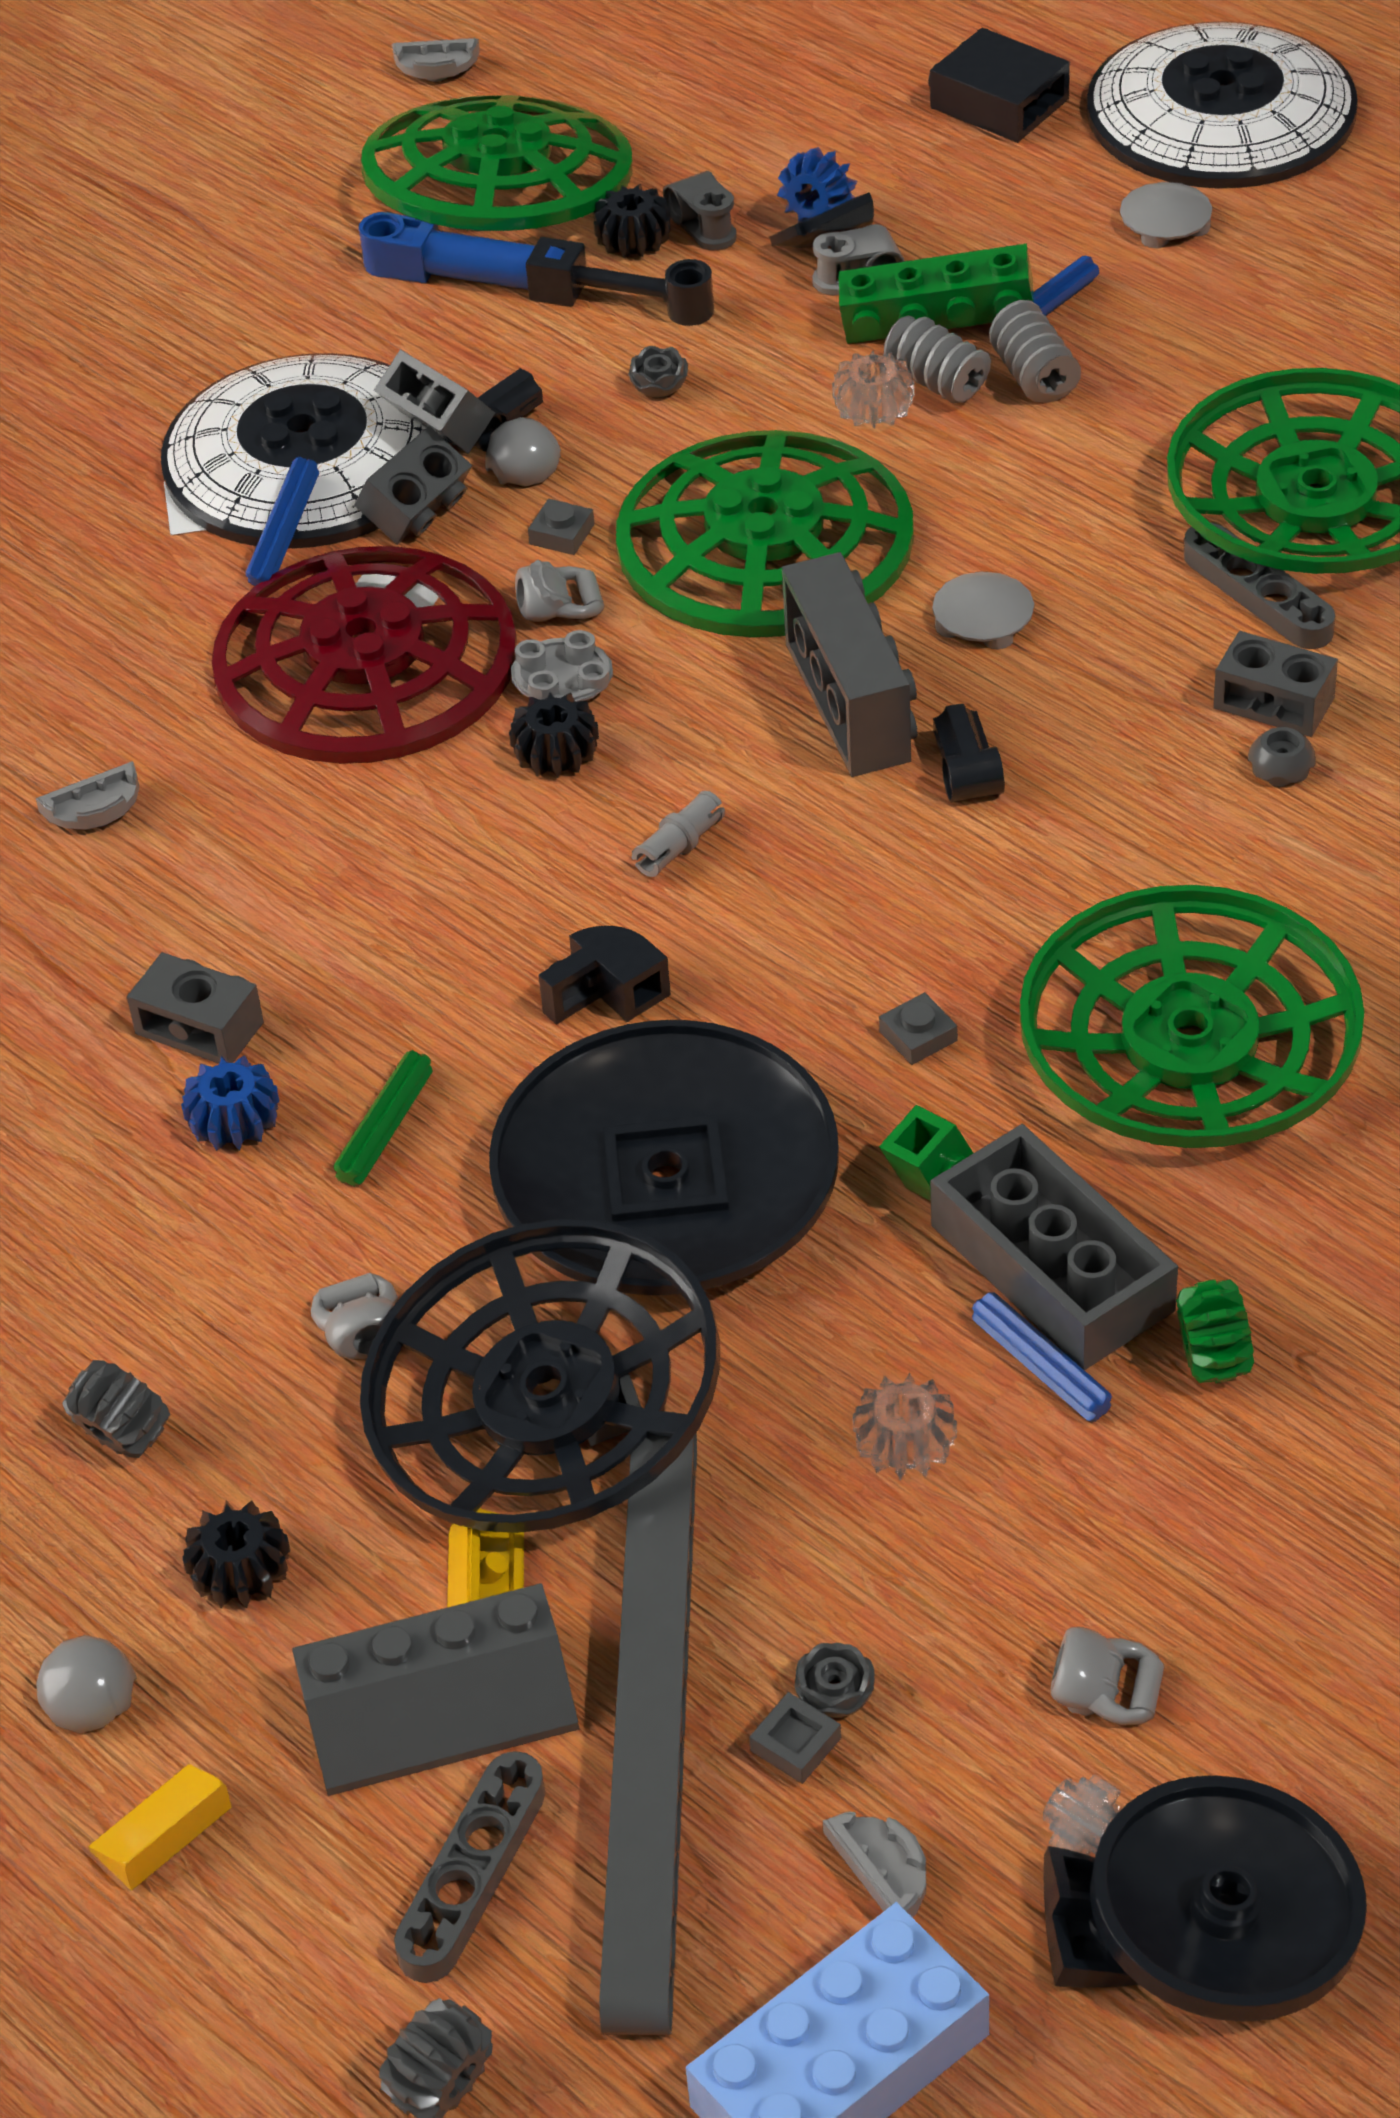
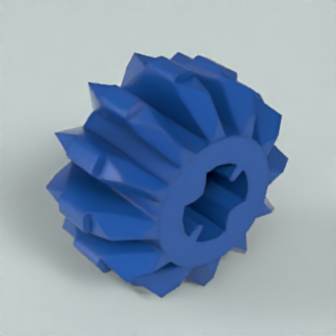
(814, 183)
(230, 1102)

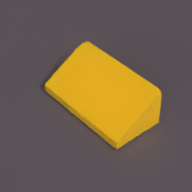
(483, 1563)
(162, 1825)

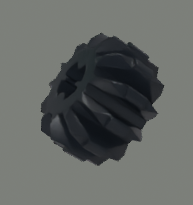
(632, 221)
(554, 734)
(236, 1554)

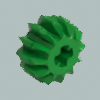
(1215, 1331)

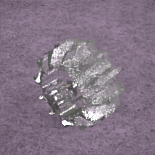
(873, 389)
(904, 1426)

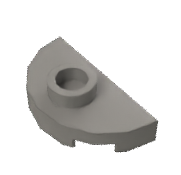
(436, 58)
(92, 800)
(882, 1858)

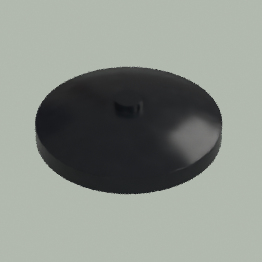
(1228, 1898)

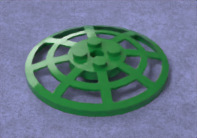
(495, 146)
(1282, 479)
(741, 528)
(1190, 1000)

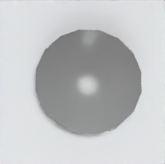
(1166, 212)
(983, 608)
(561, 667)

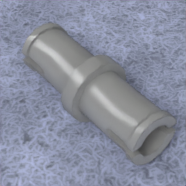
(678, 833)

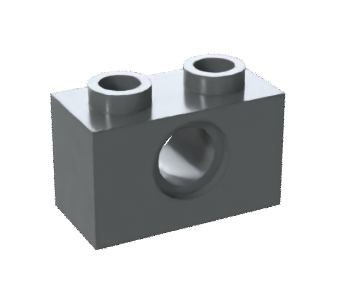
(195, 1008)

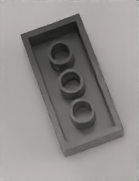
(848, 664)
(1053, 1246)

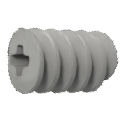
(1034, 352)
(938, 358)

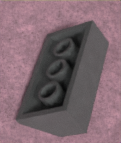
(435, 1689)

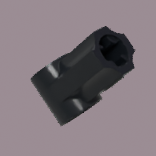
(509, 400)
(968, 762)

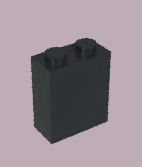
(999, 84)

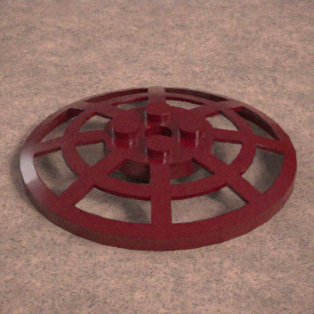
(387, 648)

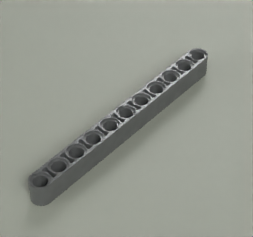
(649, 1751)

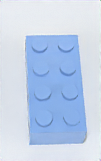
(848, 2033)

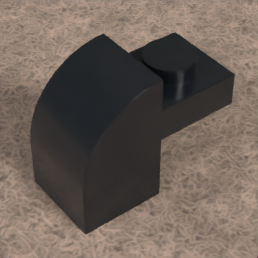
(605, 965)

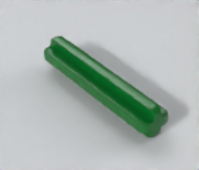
(383, 1118)

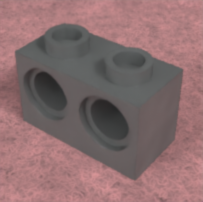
(409, 480)
(1275, 683)

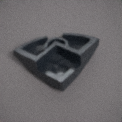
(847, 216)
(1073, 1940)

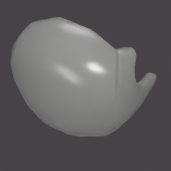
(522, 452)
(85, 1684)

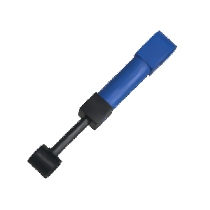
(550, 270)

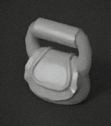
(544, 594)
(355, 1313)
(1090, 1671)

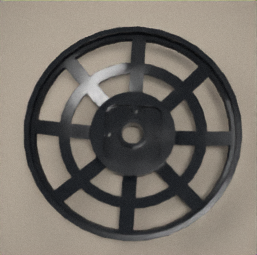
(532, 1357)

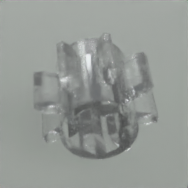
(1081, 1813)

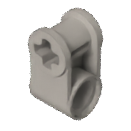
(849, 251)

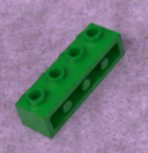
(947, 289)

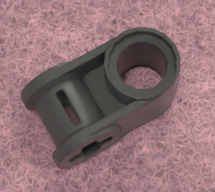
(702, 210)

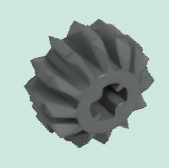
(116, 1408)
(436, 2059)

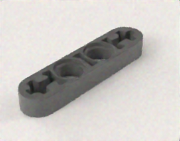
(1300, 619)
(463, 1862)

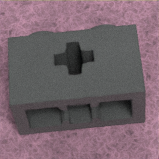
(434, 401)

